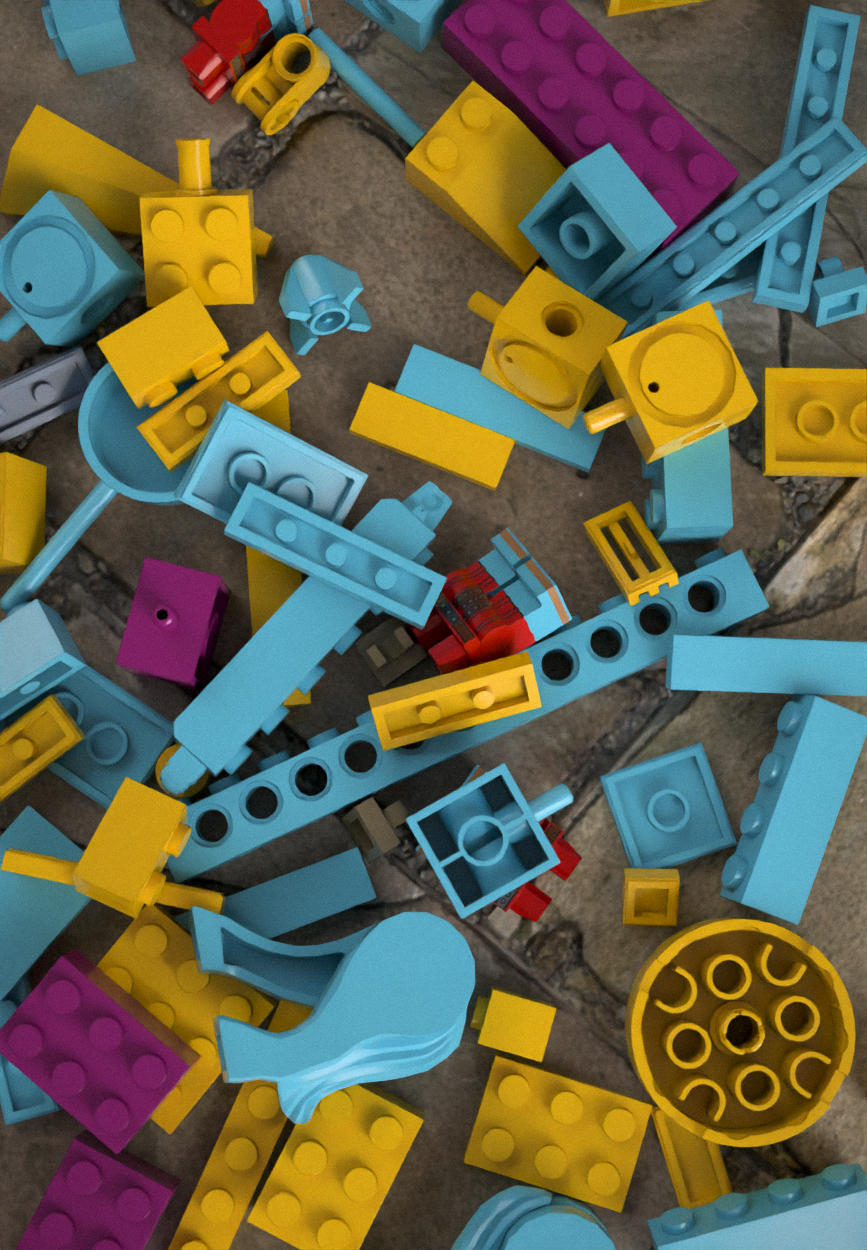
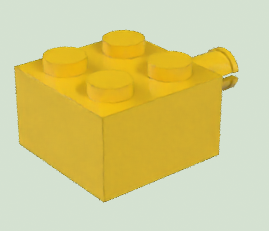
(199, 235)

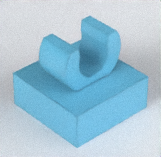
(837, 293)

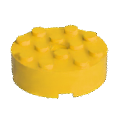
(797, 1040)

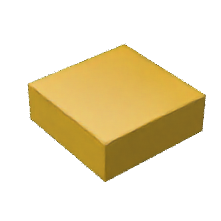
(650, 896)

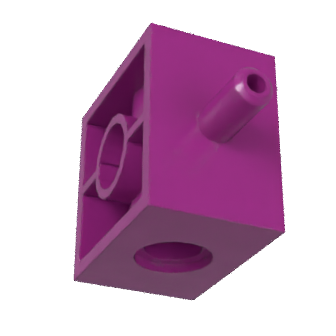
(174, 624)

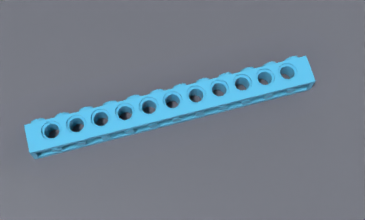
(735, 601)

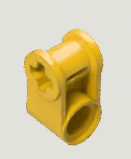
(279, 85)

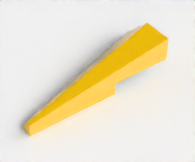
(74, 162)

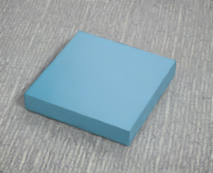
(668, 809)

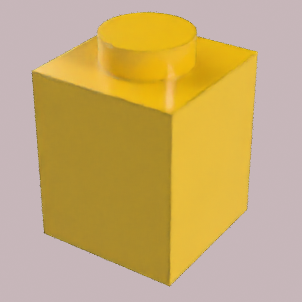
(513, 1023)

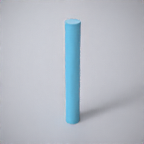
(369, 90)

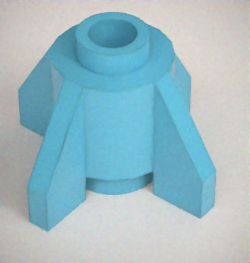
(321, 300)

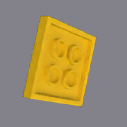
(160, 971)

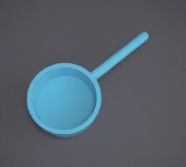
(119, 459)

